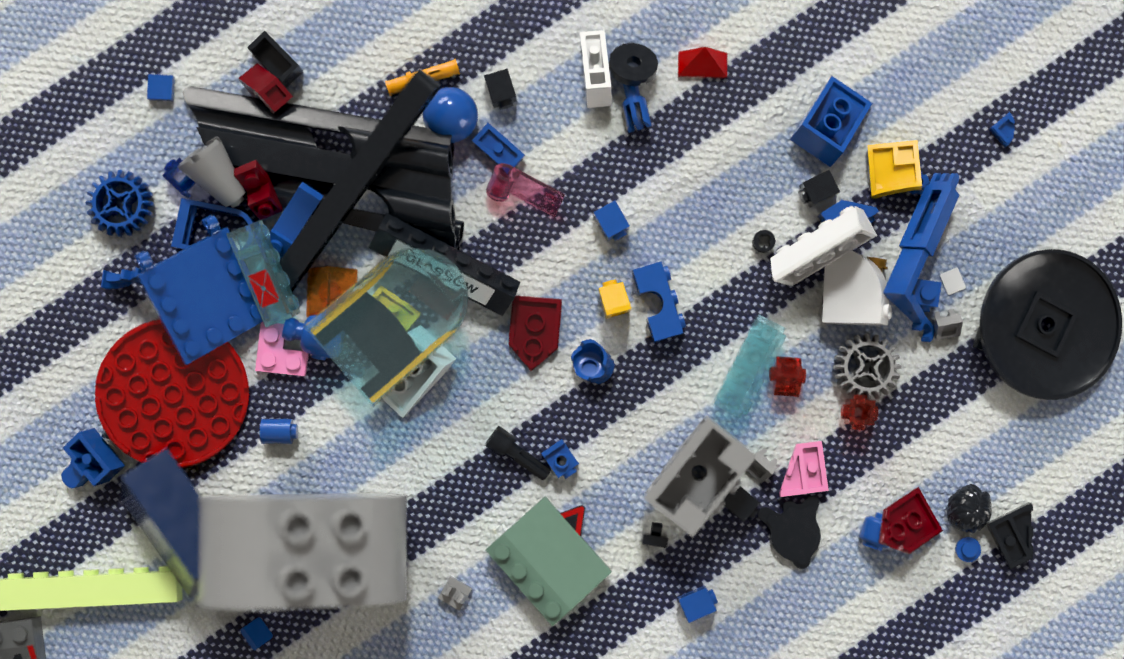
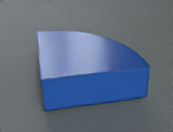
(1004, 129)

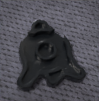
(794, 531)

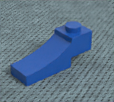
(294, 218)

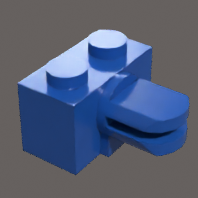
(91, 460)

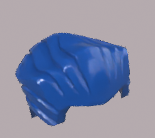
(592, 362)

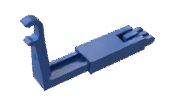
(917, 244)

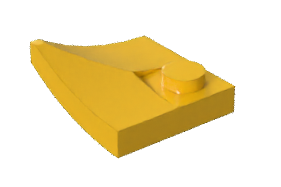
(894, 168)

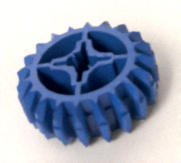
(110, 209)

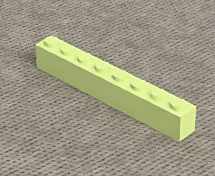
(89, 588)

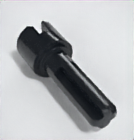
(503, 444)

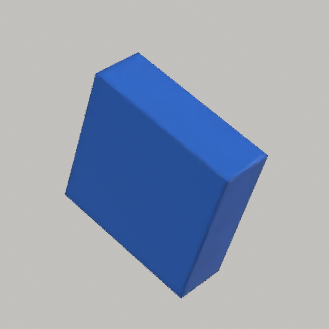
(160, 87)

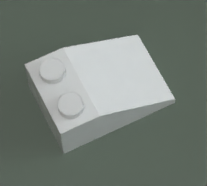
(415, 387)

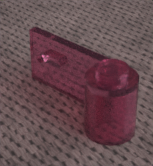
(510, 180)

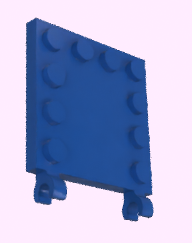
(200, 294)

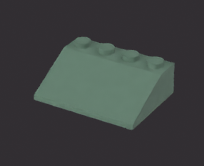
(548, 561)

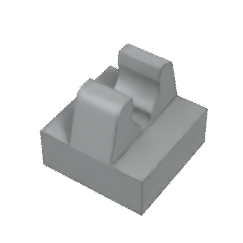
(947, 326)
(761, 467)
(455, 593)

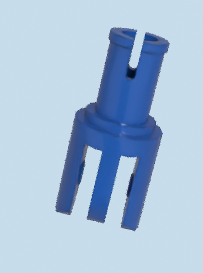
(635, 109)

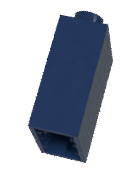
(167, 513)

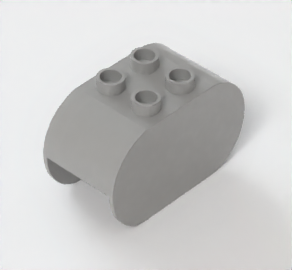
(302, 550)

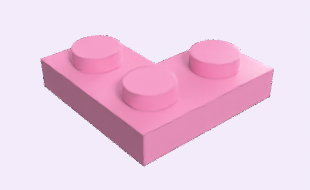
(273, 356)

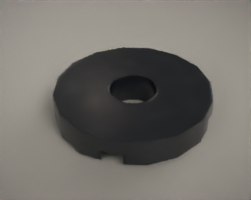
(637, 54)

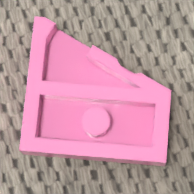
(805, 470)

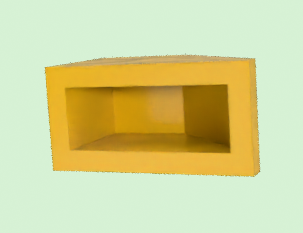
(614, 299)

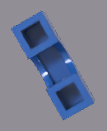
(655, 280)

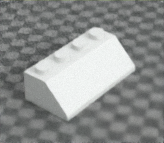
(822, 246)

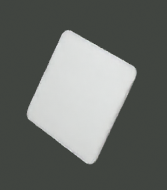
(952, 281)

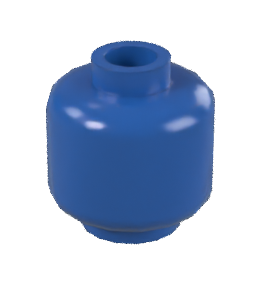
(871, 532)

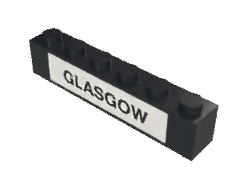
(483, 283)

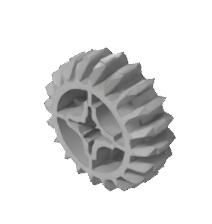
(884, 354)

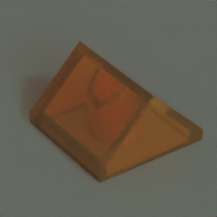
(327, 285)

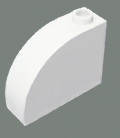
(855, 292)

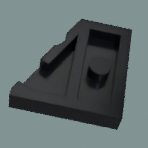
(1014, 535)

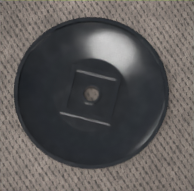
(1082, 328)

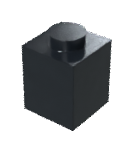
(500, 89)
(818, 189)
(741, 504)

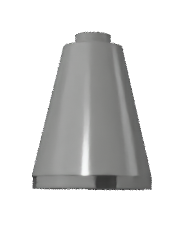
(214, 173)

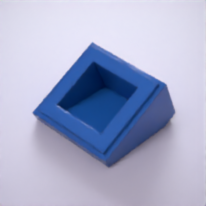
(256, 633)

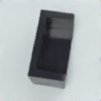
(275, 59)

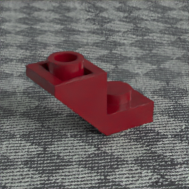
(265, 86)
(260, 191)

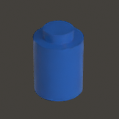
(278, 431)

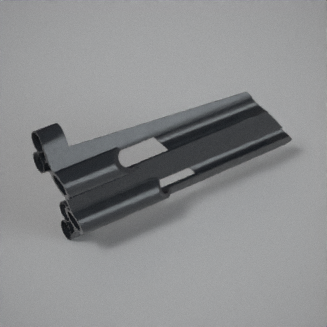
(411, 183)

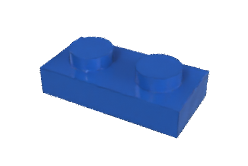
(497, 146)

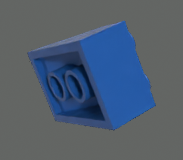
(831, 121)

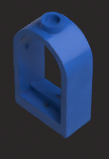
(187, 216)

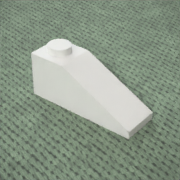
(596, 69)

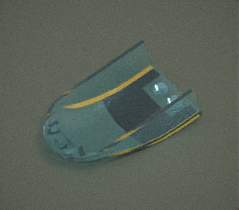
(392, 320)

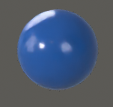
(451, 113)

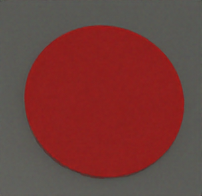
(159, 403)

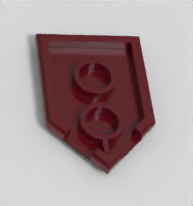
(534, 328)
(908, 523)

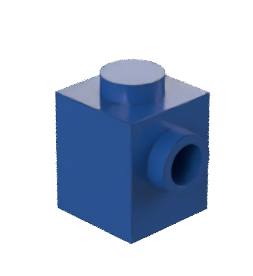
(927, 294)

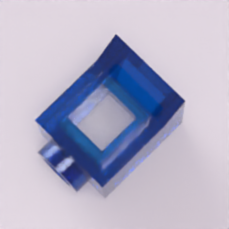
(178, 178)

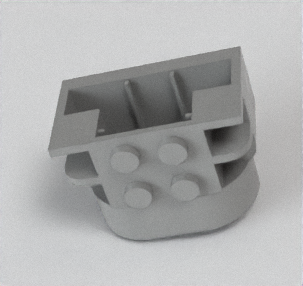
(691, 499)

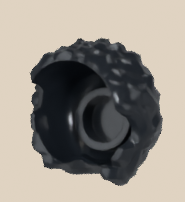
(969, 508)

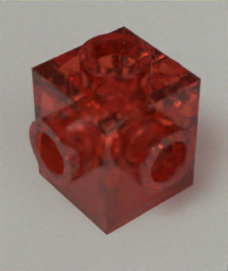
(787, 376)
(868, 415)

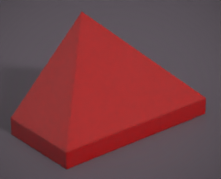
(702, 63)

